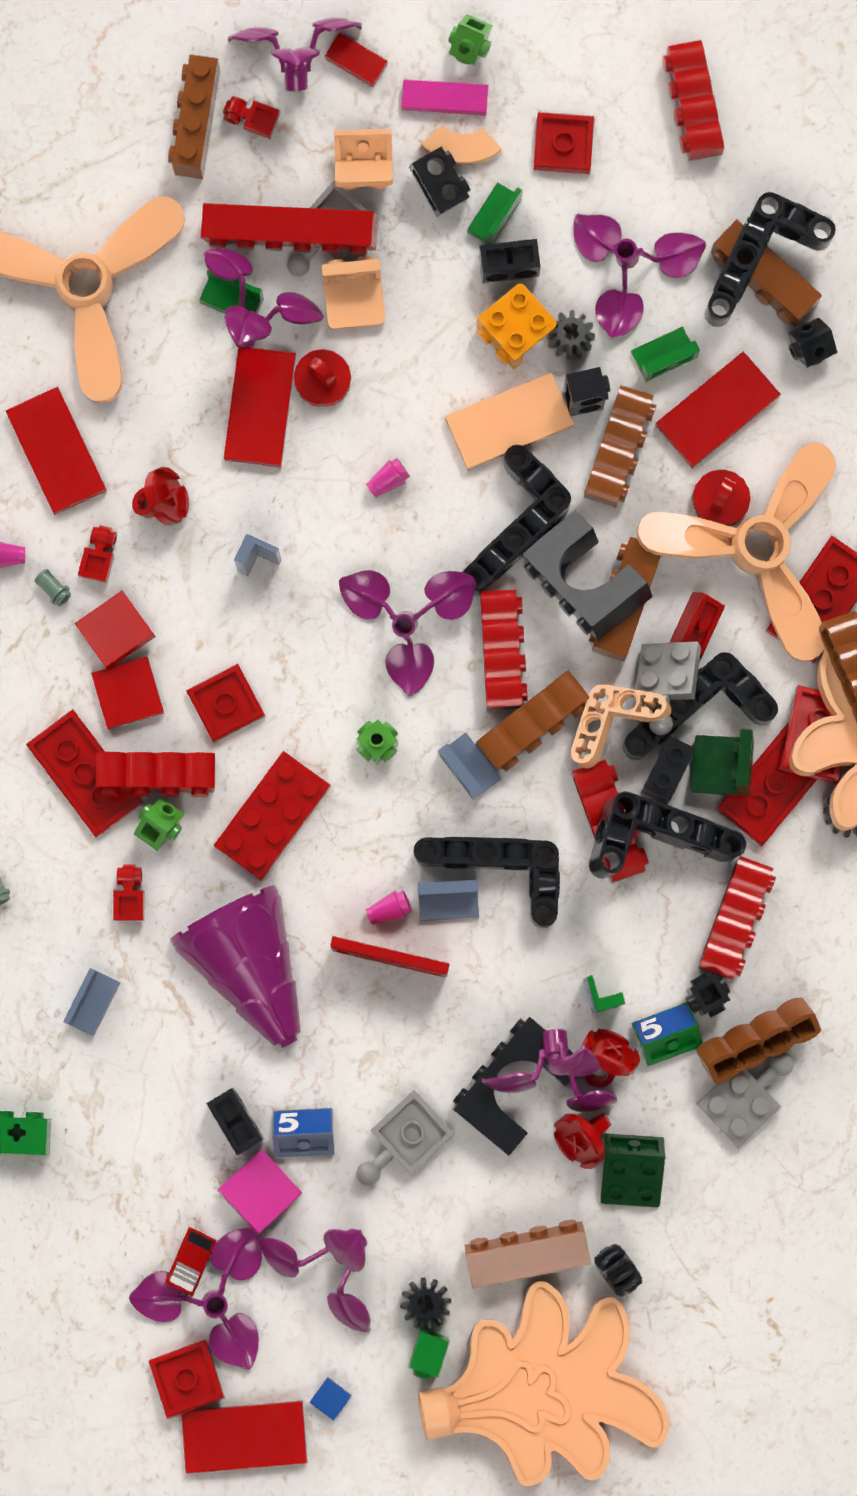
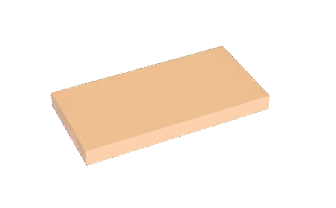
(509, 419)

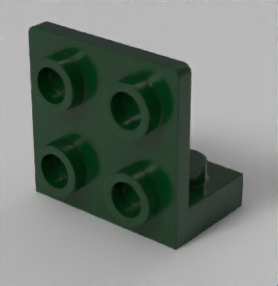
(723, 764)
(632, 1170)

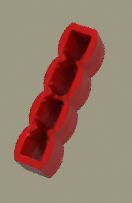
(694, 99)
(501, 649)
(155, 772)
(594, 788)
(736, 917)

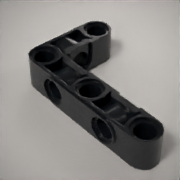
(790, 221)
(529, 525)
(737, 685)
(655, 819)
(508, 855)

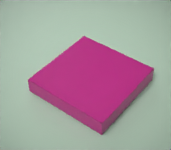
(259, 1191)

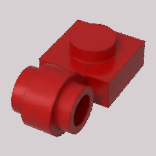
(258, 119)
(96, 562)
(128, 904)

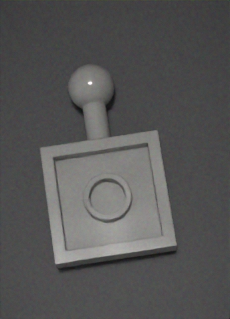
(331, 198)
(669, 671)
(743, 1103)
(409, 1134)

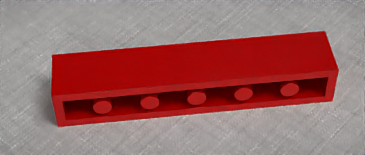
(289, 227)

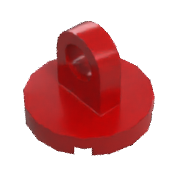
(322, 378)
(164, 496)
(721, 497)
(612, 1054)
(582, 1139)

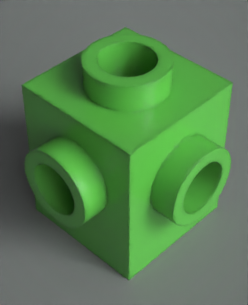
(470, 40)
(382, 751)
(159, 824)

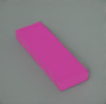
(444, 97)

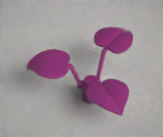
(295, 69)
(602, 234)
(248, 326)
(408, 664)
(560, 1063)
(347, 1249)
(234, 1339)

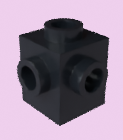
(812, 342)
(718, 990)

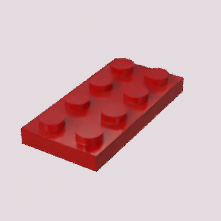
(272, 815)

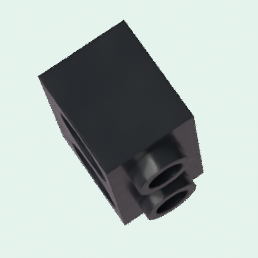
(432, 184)
(509, 261)
(586, 391)
(668, 770)
(235, 1121)

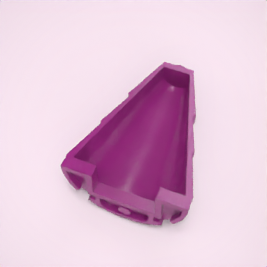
(248, 962)

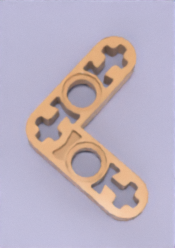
(611, 708)

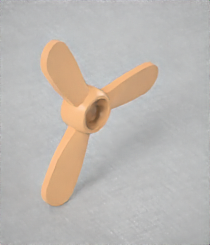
(129, 246)
(784, 597)

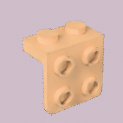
(363, 158)
(353, 293)

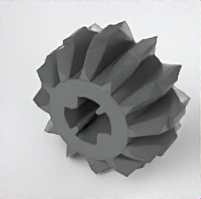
(582, 337)

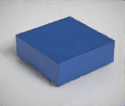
(330, 1398)

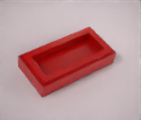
(356, 59)

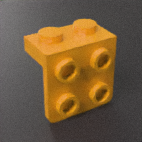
(514, 325)

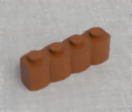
(618, 447)
(840, 641)
(532, 721)
(763, 1037)

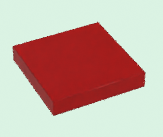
(563, 143)
(115, 630)
(127, 693)
(225, 703)
(186, 1379)

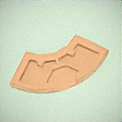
(465, 148)

